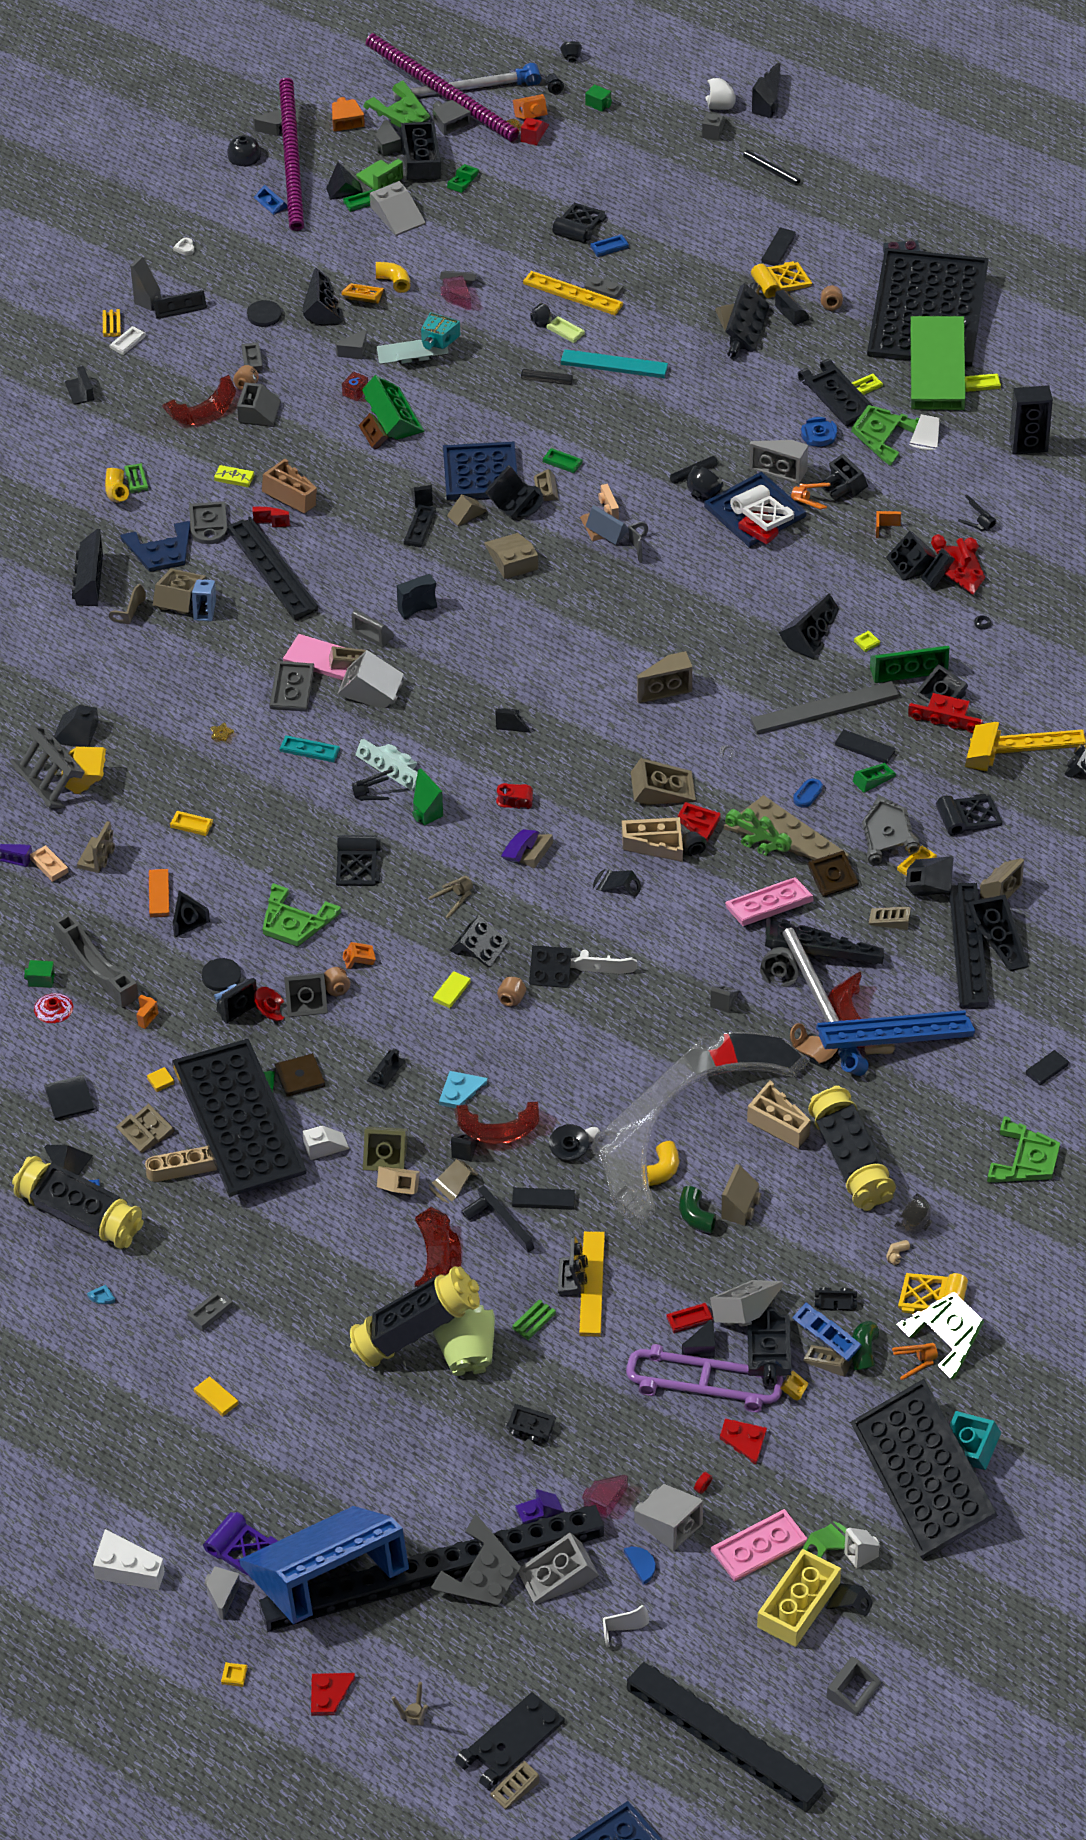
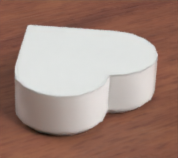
(184, 247)

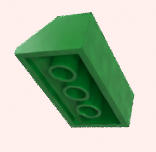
(391, 408)
(908, 663)

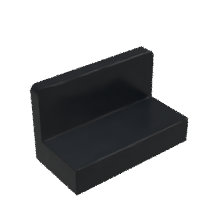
(80, 388)

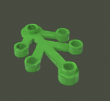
(778, 841)

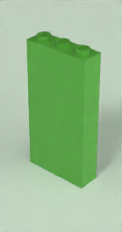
(937, 362)

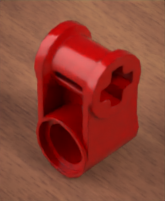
(516, 795)

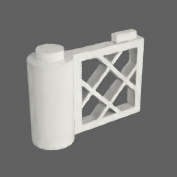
(754, 501)

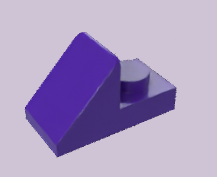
(543, 1506)

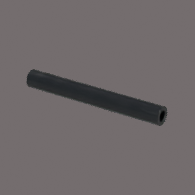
(771, 167)

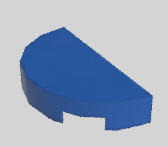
(642, 1563)

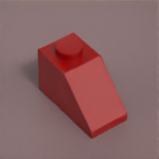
(532, 131)

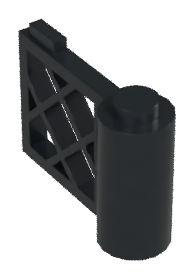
(575, 228)
(956, 817)
(357, 848)

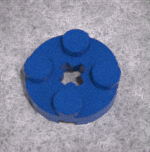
(813, 438)

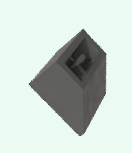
(257, 405)

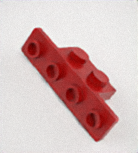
(945, 711)

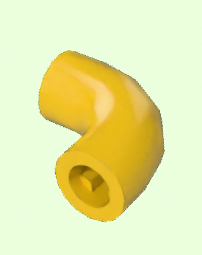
(395, 273)
(114, 486)
(666, 1166)

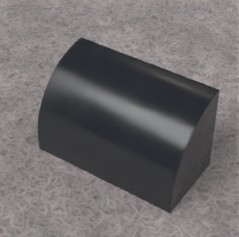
(790, 308)

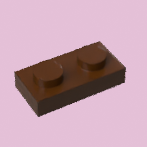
(373, 431)

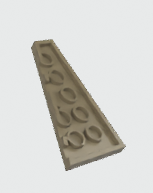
(804, 839)

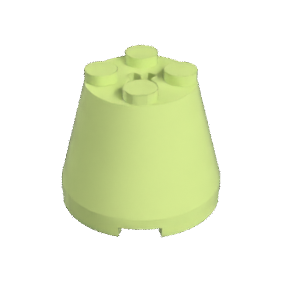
(468, 1341)

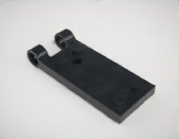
(842, 398)
(518, 1732)

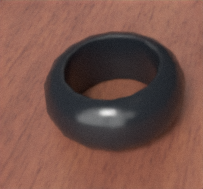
(982, 626)

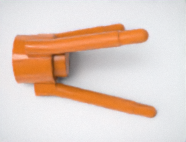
(802, 495)
(925, 1352)

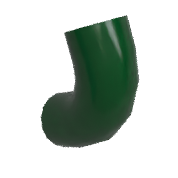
(692, 1213)
(864, 1334)

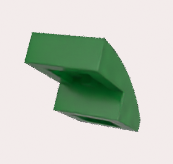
(463, 178)

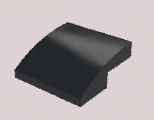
(68, 1097)

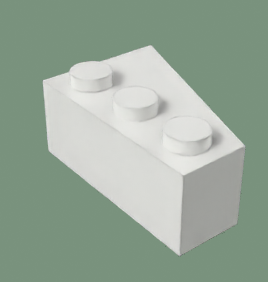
(127, 1563)

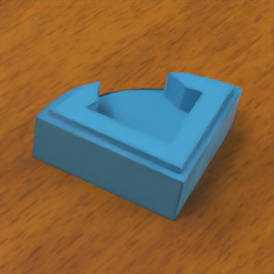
(101, 1295)

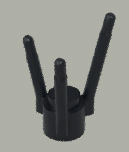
(985, 520)
(360, 787)

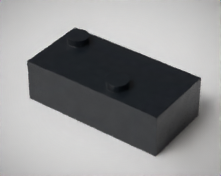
(420, 150)
(1031, 419)

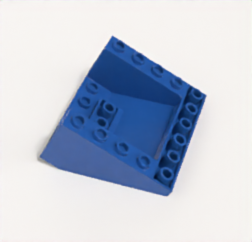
(289, 1563)

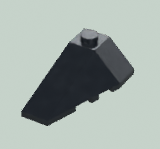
(766, 93)
(320, 302)
(807, 630)
(998, 927)

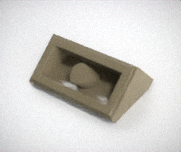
(547, 483)
(532, 856)

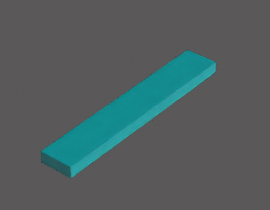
(614, 363)

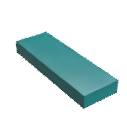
(309, 748)

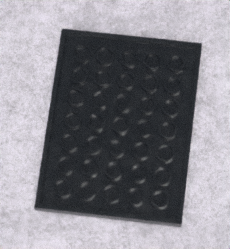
(925, 286)

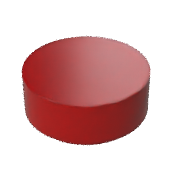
(703, 1482)

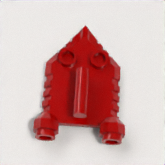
(965, 567)

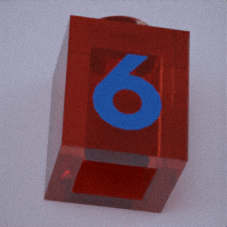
(353, 386)

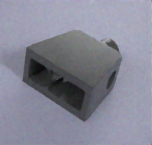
(450, 116)

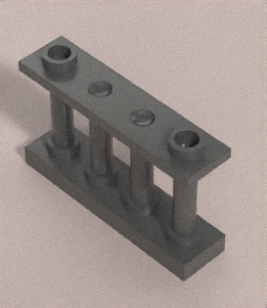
(61, 759)

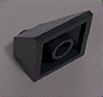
(77, 726)

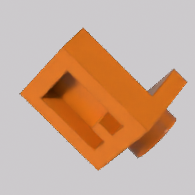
(358, 953)
(147, 1011)

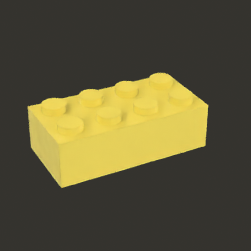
(799, 1597)

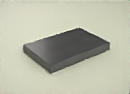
(292, 686)

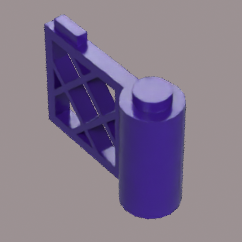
(229, 1534)

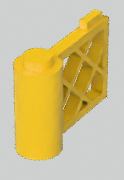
(771, 282)
(953, 1283)

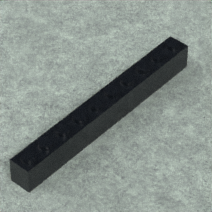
(725, 1736)

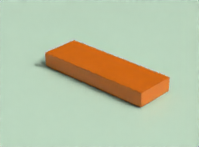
(159, 893)

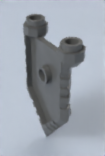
(886, 829)

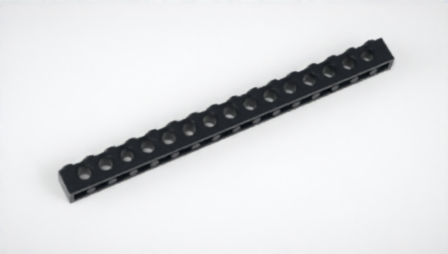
(527, 1546)

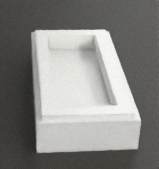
(127, 340)

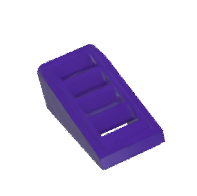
(16, 854)

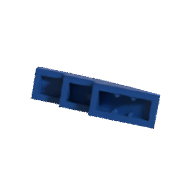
(826, 1332)

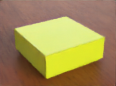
(866, 641)

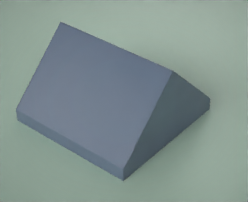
(606, 525)

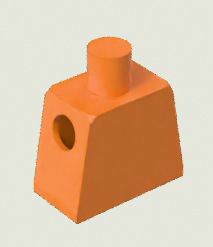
(531, 106)
(346, 114)

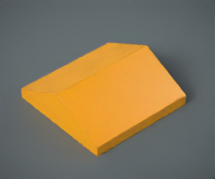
(362, 293)

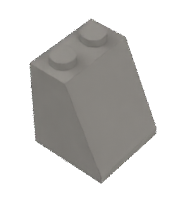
(371, 681)
(670, 1515)

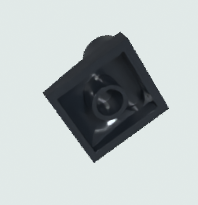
(943, 683)
(237, 1000)

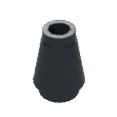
(553, 80)

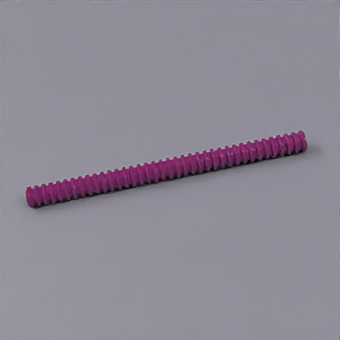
(441, 86)
(291, 154)

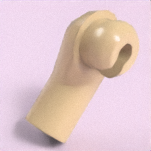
(880, 1049)
(895, 1249)

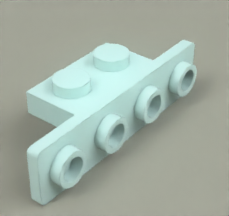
(406, 352)
(388, 758)

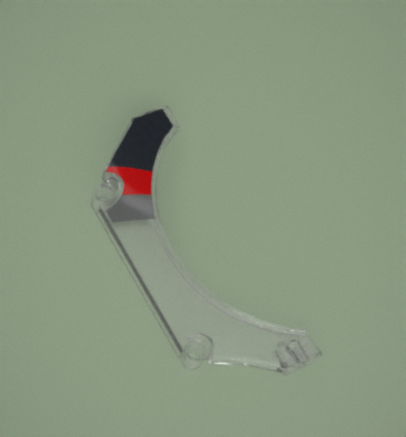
(629, 1134)

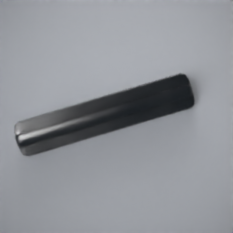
(544, 376)
(683, 473)

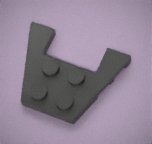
(489, 1573)

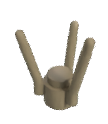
(460, 886)
(414, 1713)

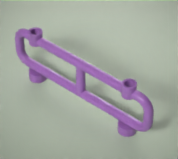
(648, 1385)

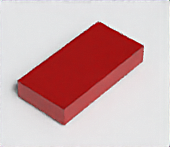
(689, 1317)

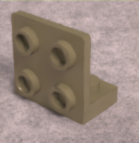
(97, 850)

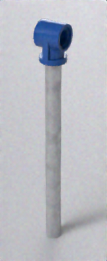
(529, 74)
(850, 1055)

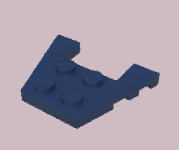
(161, 553)

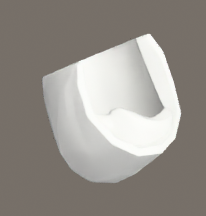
(721, 95)

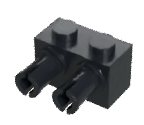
(848, 475)

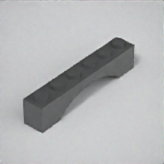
(114, 981)

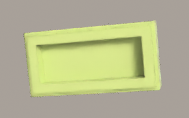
(565, 329)

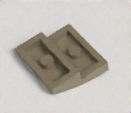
(145, 1128)

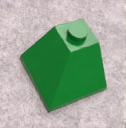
(427, 799)

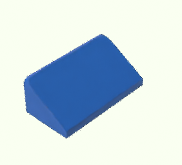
(270, 200)

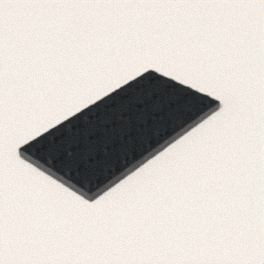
(239, 1117)
(923, 1469)

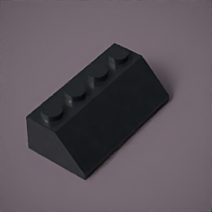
(88, 570)

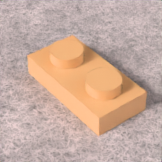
(608, 499)
(49, 863)

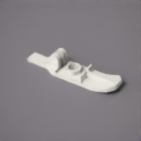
(604, 965)

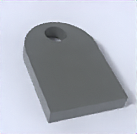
(208, 519)

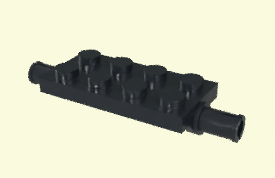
(746, 319)
(769, 1346)

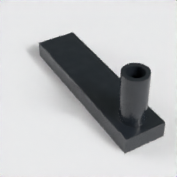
(488, 1201)

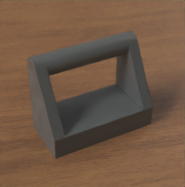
(371, 629)
(842, 1680)

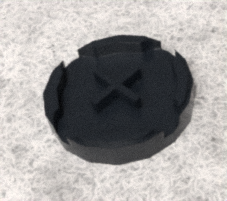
(264, 313)
(220, 974)

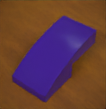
(522, 840)

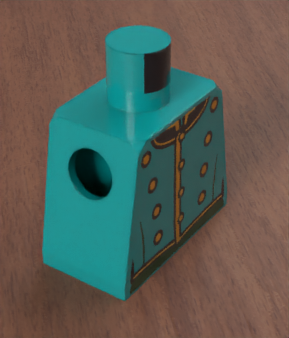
(439, 331)

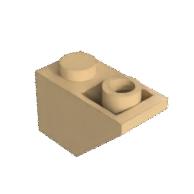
(398, 1180)

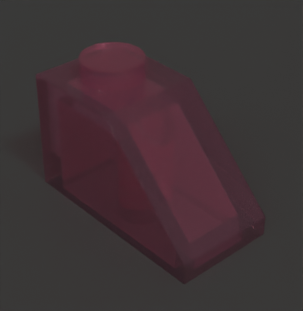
(456, 292)
(605, 1493)

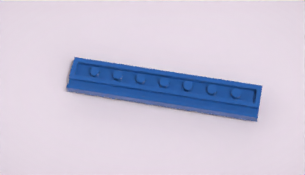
(895, 1029)

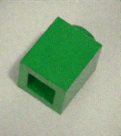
(598, 98)
(40, 974)

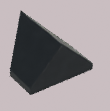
(342, 183)
(510, 720)
(188, 914)
(68, 1157)

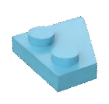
(460, 1088)

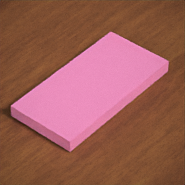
(314, 651)
(769, 901)
(759, 1545)

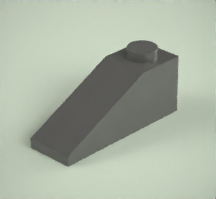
(144, 284)

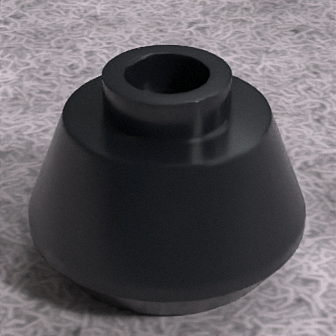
(571, 50)
(541, 315)
(693, 843)

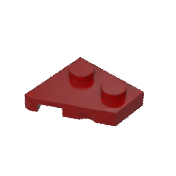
(699, 819)

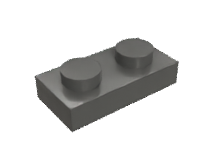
(468, 276)
(603, 287)
(252, 355)
(210, 1310)

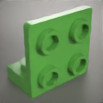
(381, 174)

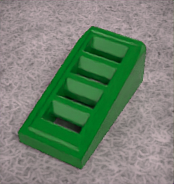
(865, 784)

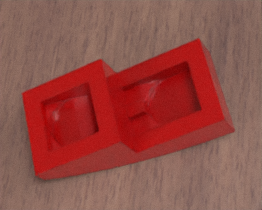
(277, 516)

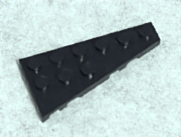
(820, 942)

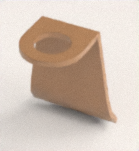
(810, 1045)

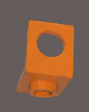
(887, 518)

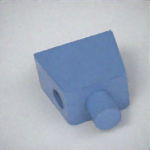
(204, 591)

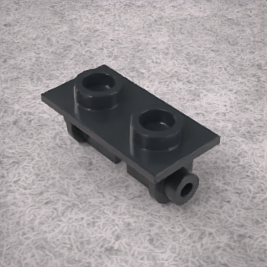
(386, 1069)
(828, 1297)

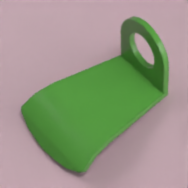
(826, 1539)

